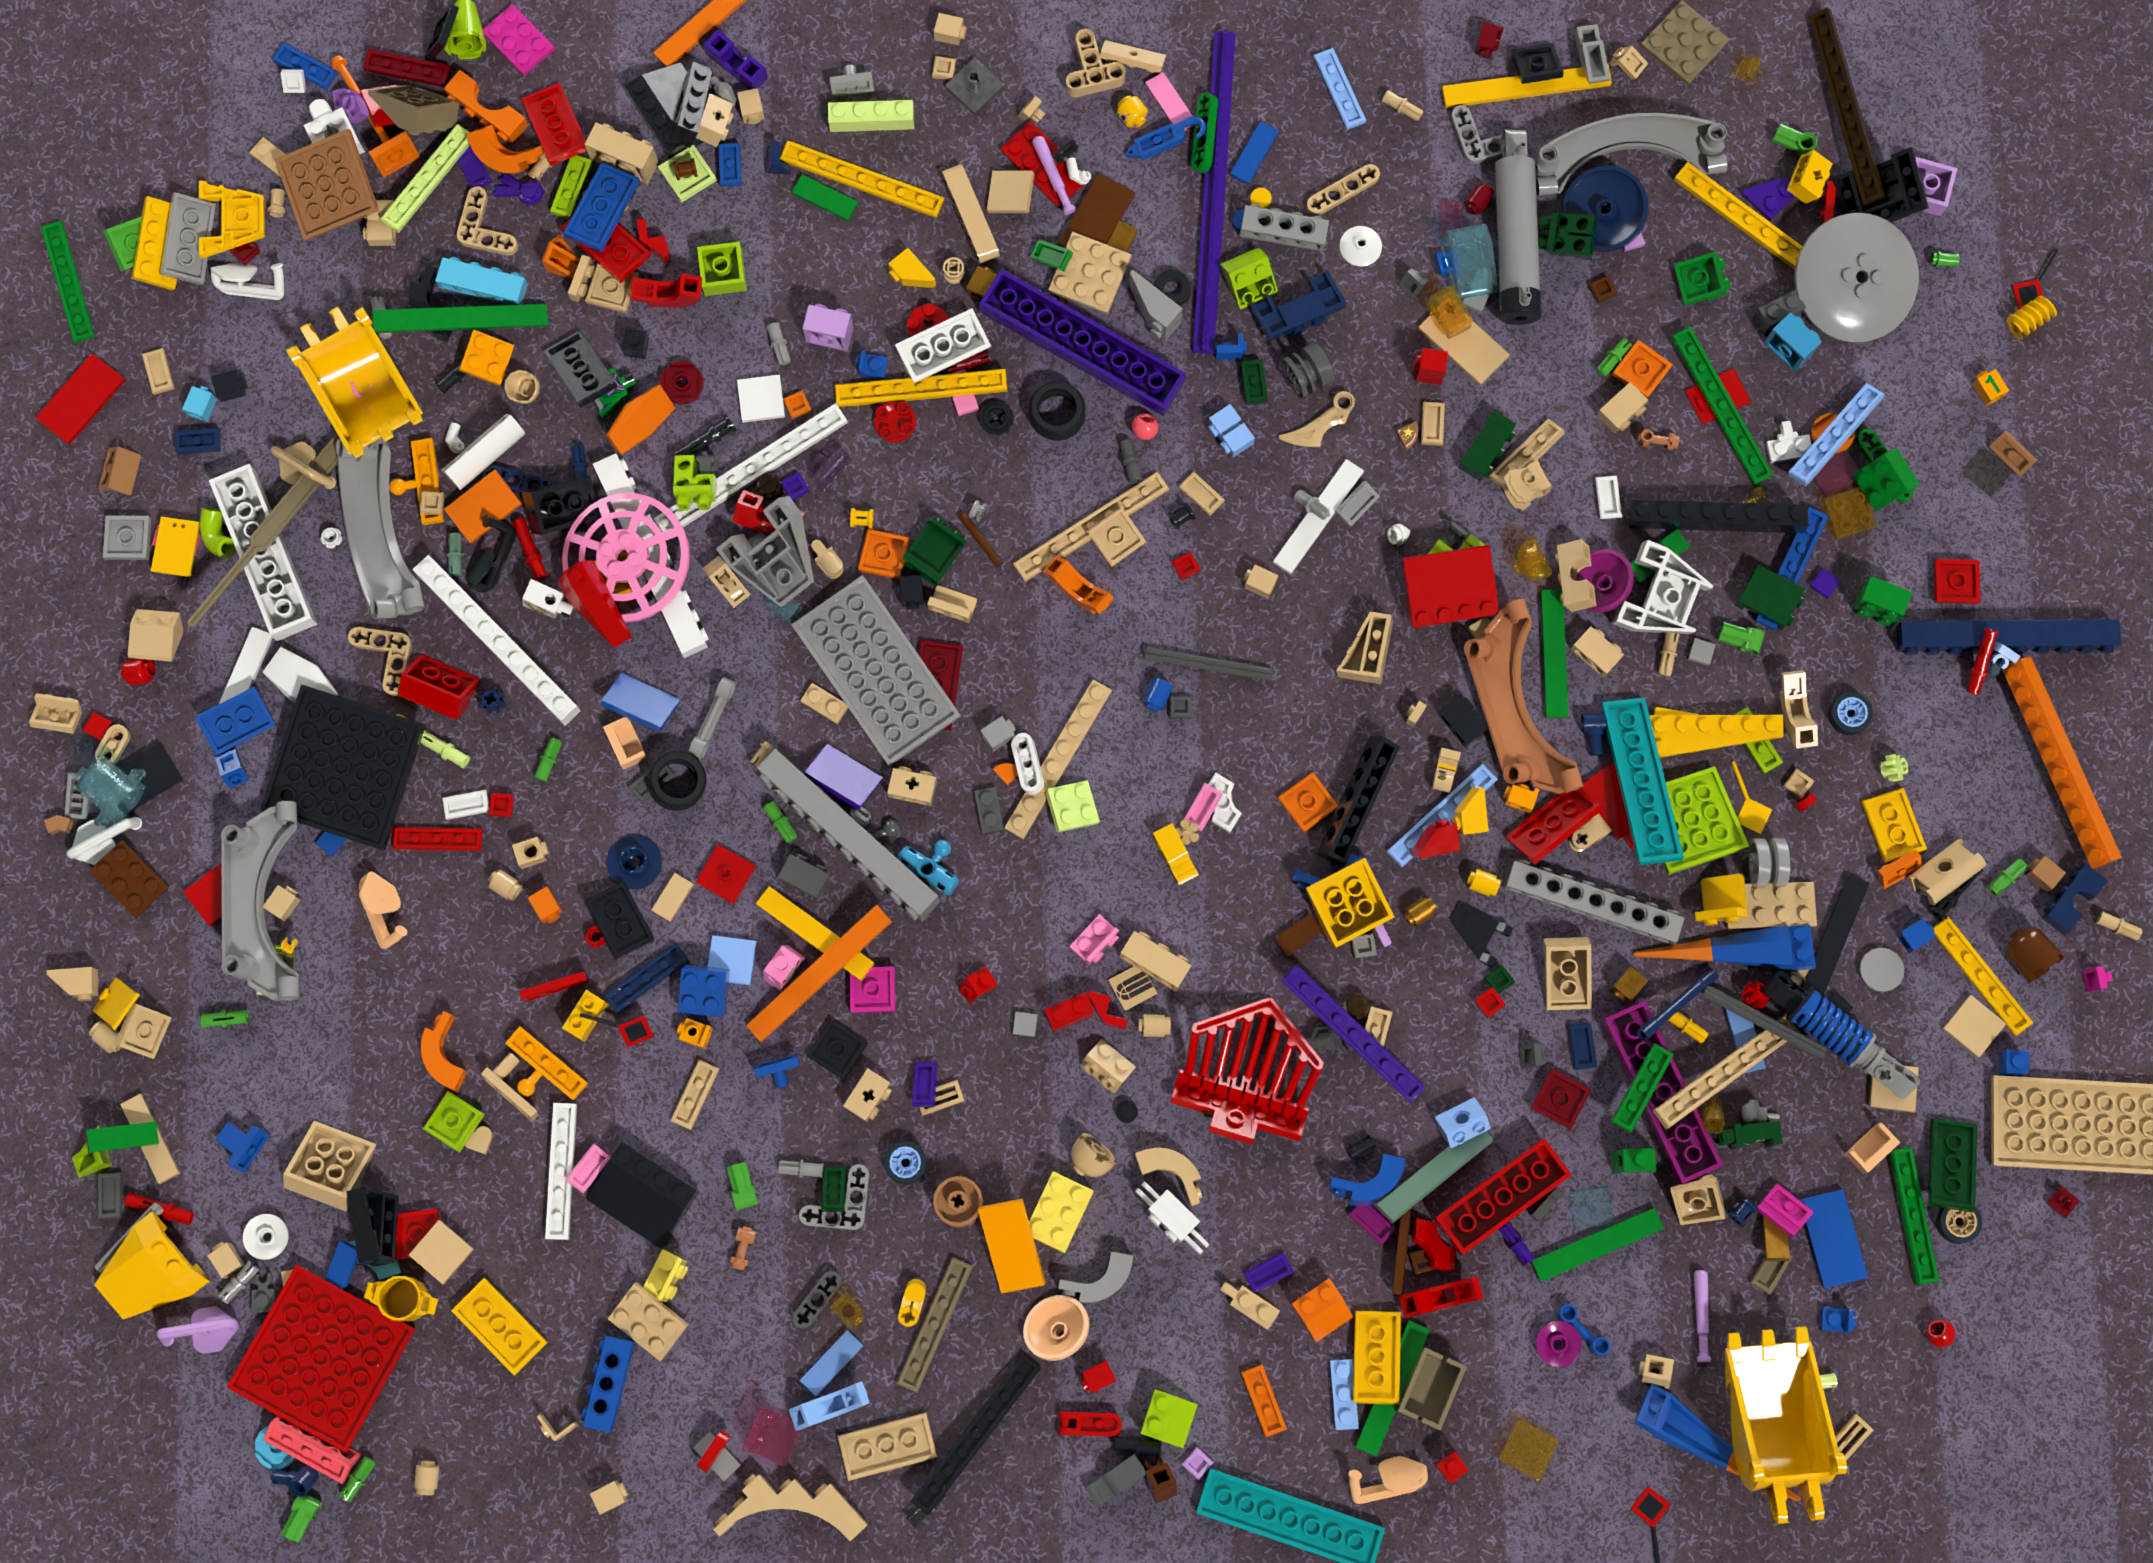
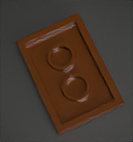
(129, 878)

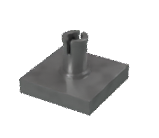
(974, 86)

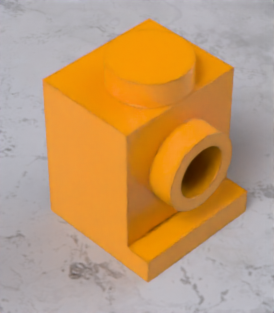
(1520, 797)
(702, 1036)

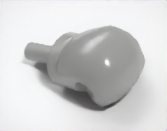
(1753, 1113)

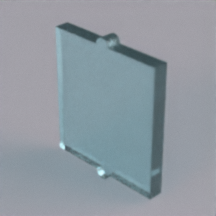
(1591, 1208)

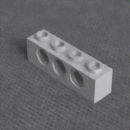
(1274, 233)

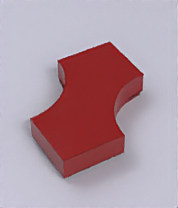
(1427, 1237)

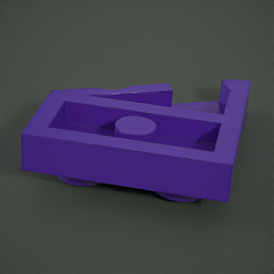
(1769, 197)

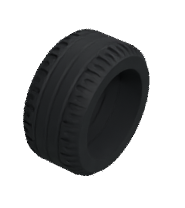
(1057, 432)
(690, 762)

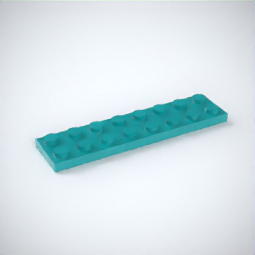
(1642, 782)
(1289, 1519)

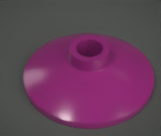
(1570, 1347)

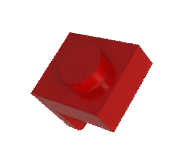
(977, 985)

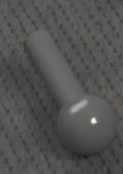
(890, 828)

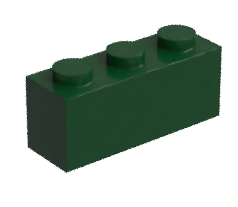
(1488, 446)

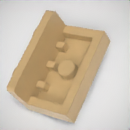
(55, 713)
(1107, 1066)

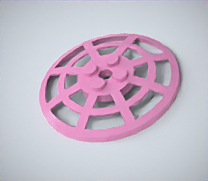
(637, 552)

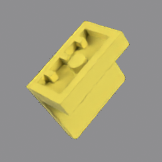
(665, 1276)

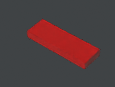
(554, 986)

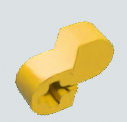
(908, 1312)

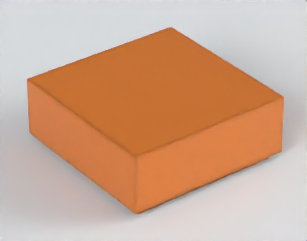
(797, 404)

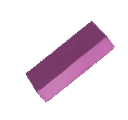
(1372, 1223)

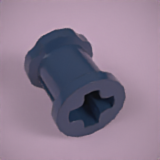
(1742, 1211)

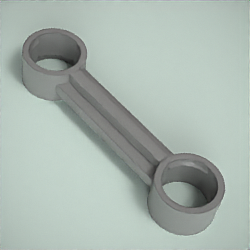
(722, 696)

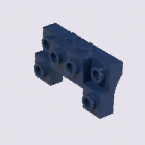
(1301, 312)

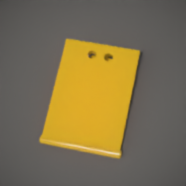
(175, 546)
(115, 1003)

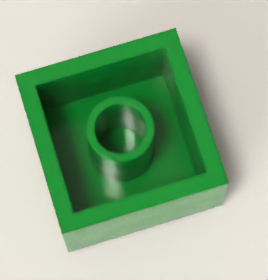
(1886, 479)
(1881, 601)

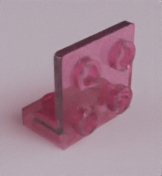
(772, 1437)

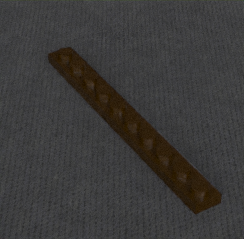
(1847, 107)

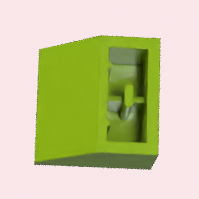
(1249, 277)

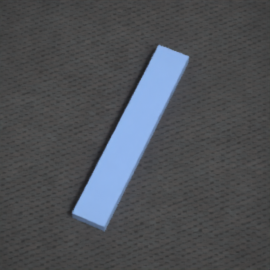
(1836, 434)
(1444, 810)

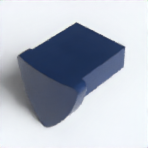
(773, 162)

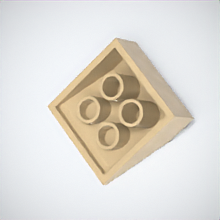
(328, 1165)

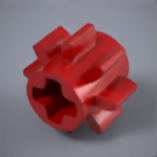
(1754, 995)

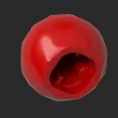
(1941, 1326)

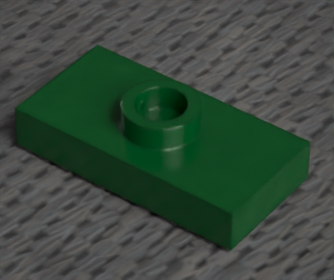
(834, 1189)

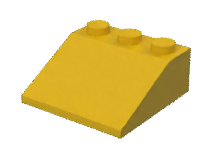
(1349, 903)

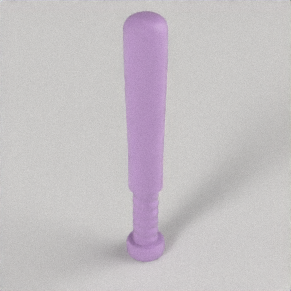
(1050, 167)
(1701, 1304)

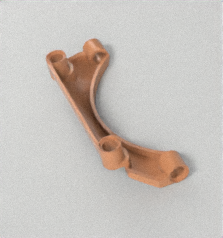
(1499, 688)

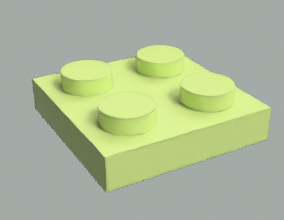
(690, 185)
(1072, 806)

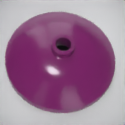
(1611, 568)

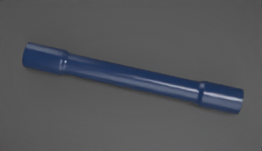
(1655, 1023)

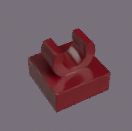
(2062, 1202)

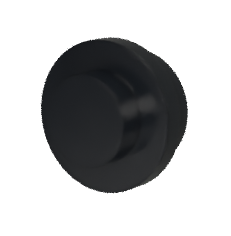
(1126, 1111)

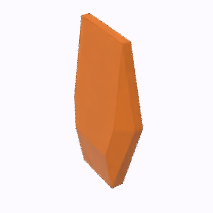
(640, 419)

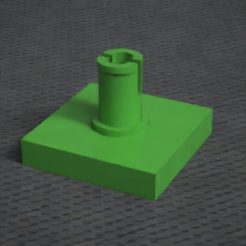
(123, 242)

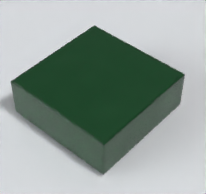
(1499, 979)

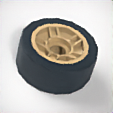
(1956, 1234)

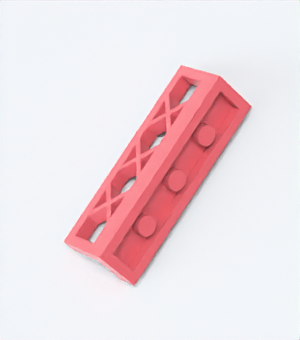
(311, 1449)

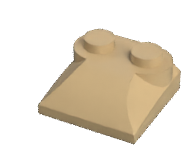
(1699, 1200)

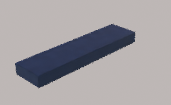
(646, 978)

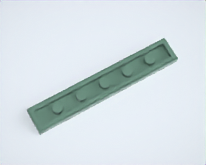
(1431, 1176)

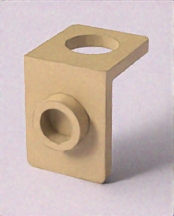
(549, 1431)

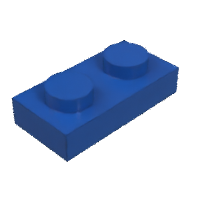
(730, 164)

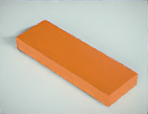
(1263, 1401)

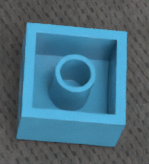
(1793, 341)

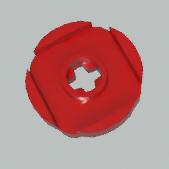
(923, 314)

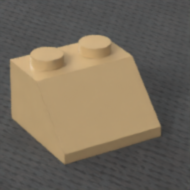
(154, 635)

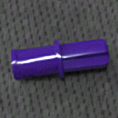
(1516, 1243)

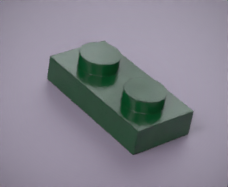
(1254, 382)

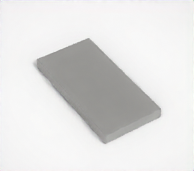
(187, 222)

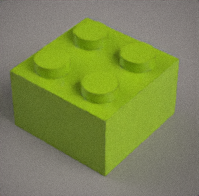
(722, 268)

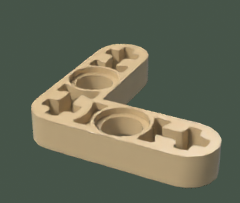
(478, 233)
(394, 652)

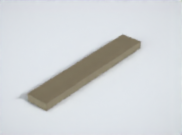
(934, 1325)

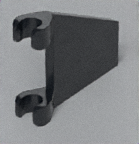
(1477, 930)

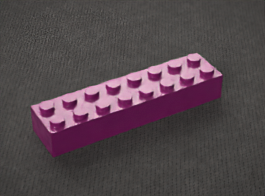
(1685, 1143)

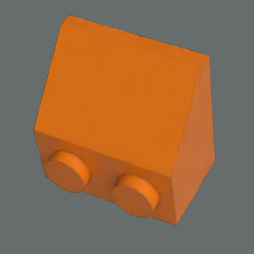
(1322, 1310)

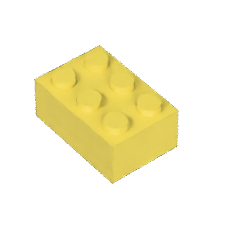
(1059, 1212)

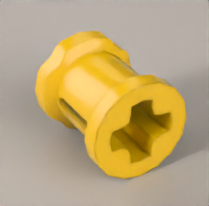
(861, 514)

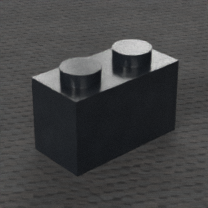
(1463, 720)

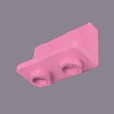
(1094, 940)

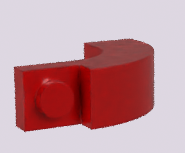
(671, 294)
(1441, 1297)

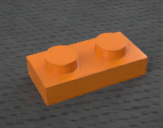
(1899, 869)

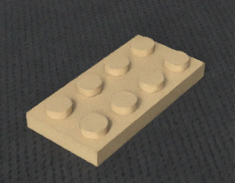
(1778, 906)

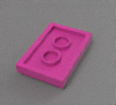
(518, 40)

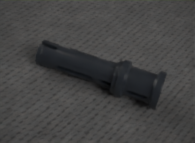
(712, 430)
(1944, 905)

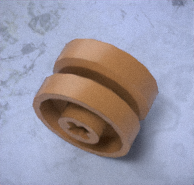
(948, 1192)

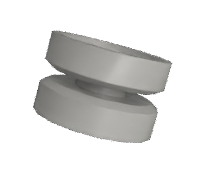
(1769, 862)

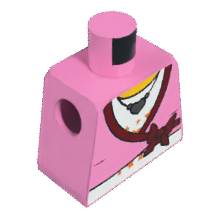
(783, 967)

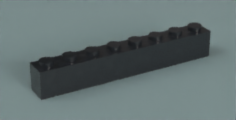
(1718, 516)

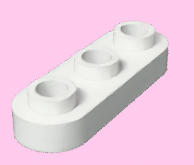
(1022, 759)

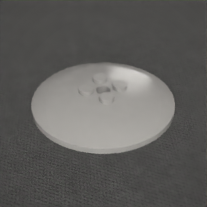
(1829, 284)

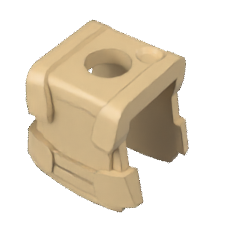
(1526, 485)

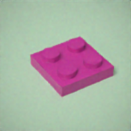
(874, 992)

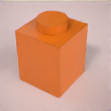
(545, 905)

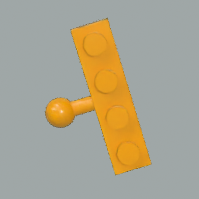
(426, 476)
(545, 1064)

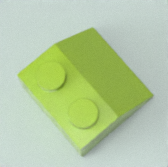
(1168, 1418)

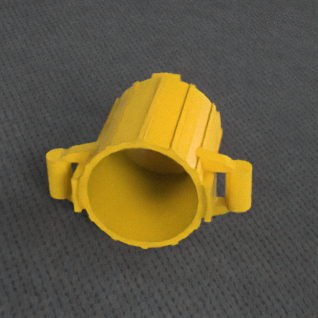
(401, 1298)

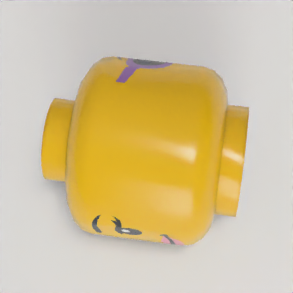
(1132, 111)

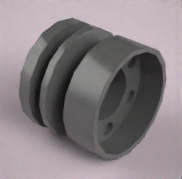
(1304, 371)

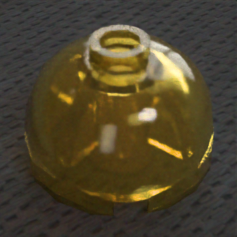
(1531, 561)

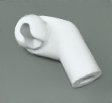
(1076, 175)
(452, 439)

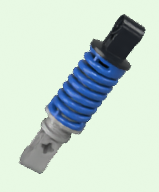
(1848, 1038)

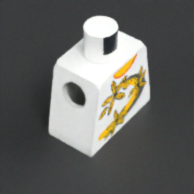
(537, 596)

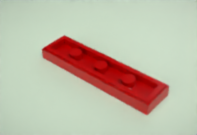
(437, 839)

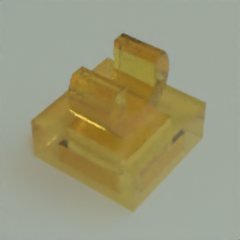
(1748, 67)

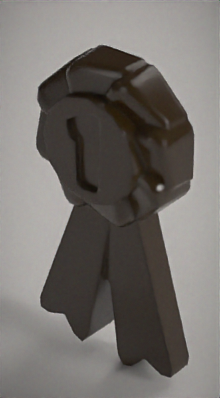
(767, 486)
(1357, 1006)

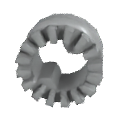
(976, 510)

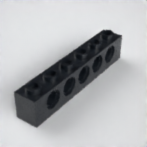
(1358, 800)

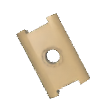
(1946, 871)

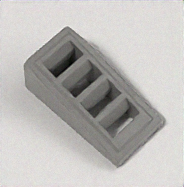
(71, 778)

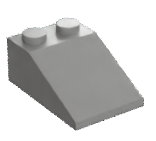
(1158, 310)

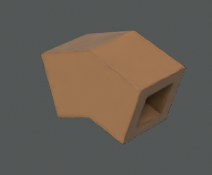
(58, 824)

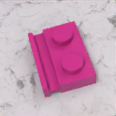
(1785, 1210)

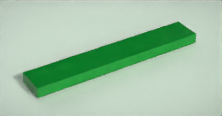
(68, 282)
(1554, 654)
(1913, 1216)
(1597, 1244)
(1382, 1414)

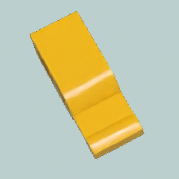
(1175, 854)

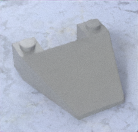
(779, 563)

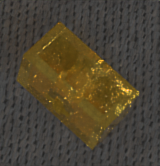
(1450, 301)

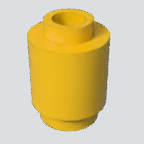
(1483, 882)

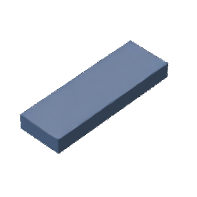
(1742, 1032)
(831, 1363)

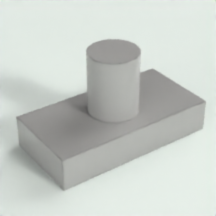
(851, 82)

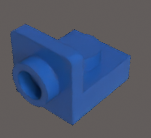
(1228, 351)
(871, 365)
(231, 768)
(1837, 1320)

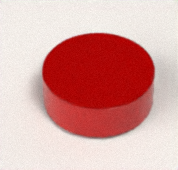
(1806, 802)

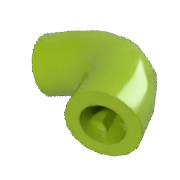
(213, 535)

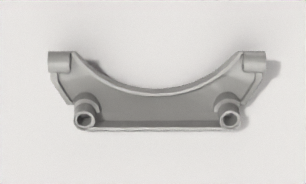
(244, 880)

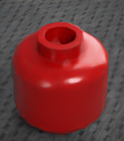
(138, 671)

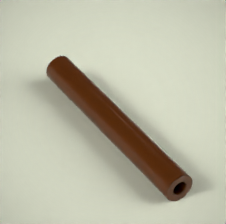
(980, 539)

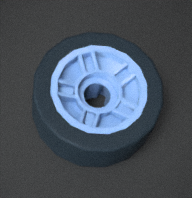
(1861, 717)
(902, 1151)

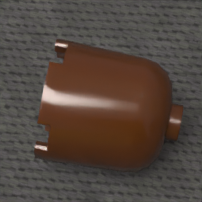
(2032, 953)

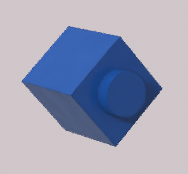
(1916, 935)
(2014, 1063)

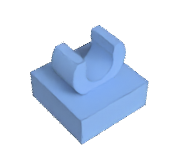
(2004, 653)

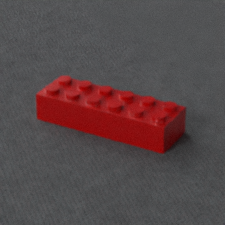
(1502, 1197)

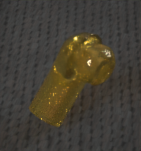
(1759, 496)

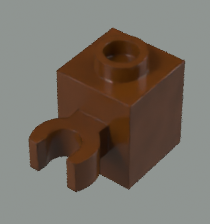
(1160, 1480)

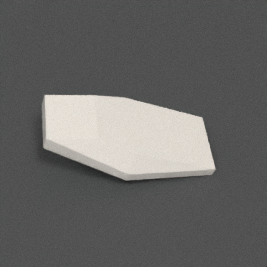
(291, 671)

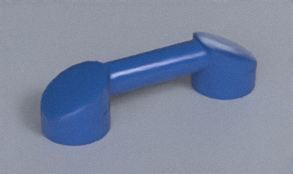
(1597, 1346)

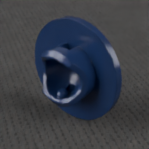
(638, 847)

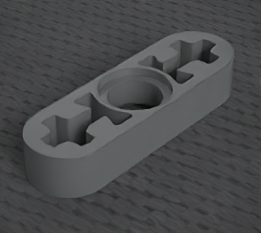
(811, 1316)

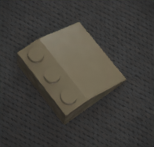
(416, 108)

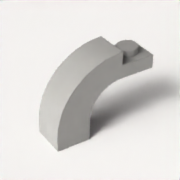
(1109, 1284)

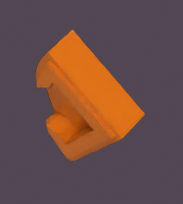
(1006, 772)

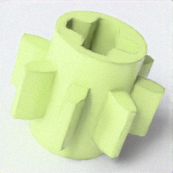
(1894, 767)

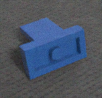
(242, 1145)

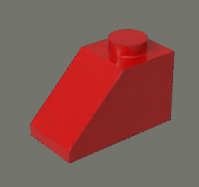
(1437, 840)

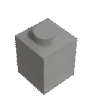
(998, 733)

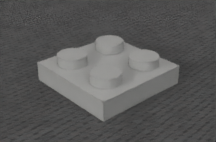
(127, 537)

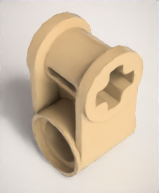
(1592, 832)

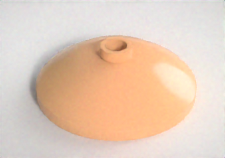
(1050, 1318)

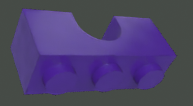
(744, 69)

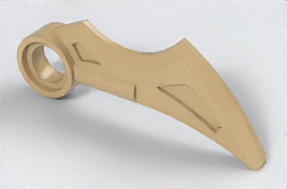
(1313, 432)

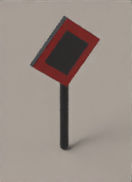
(2029, 290)
(632, 1031)
(1651, 1508)

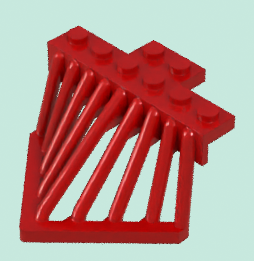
(1237, 1109)

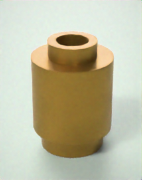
(1420, 911)

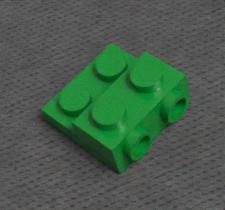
(1702, 278)

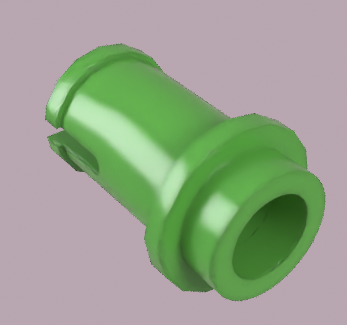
(1944, 259)

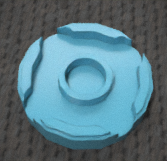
(266, 1454)

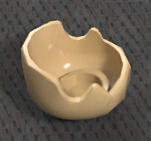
(517, 382)

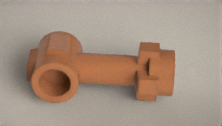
(1648, 437)
(745, 1236)

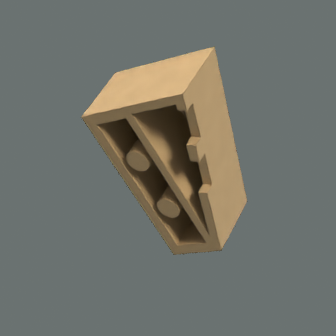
(1368, 653)

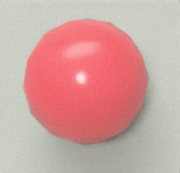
(1145, 426)

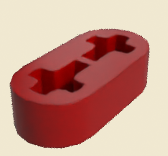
(713, 1451)

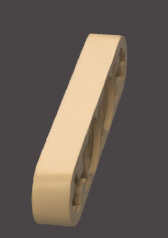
(1341, 188)

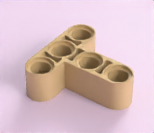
(1092, 70)

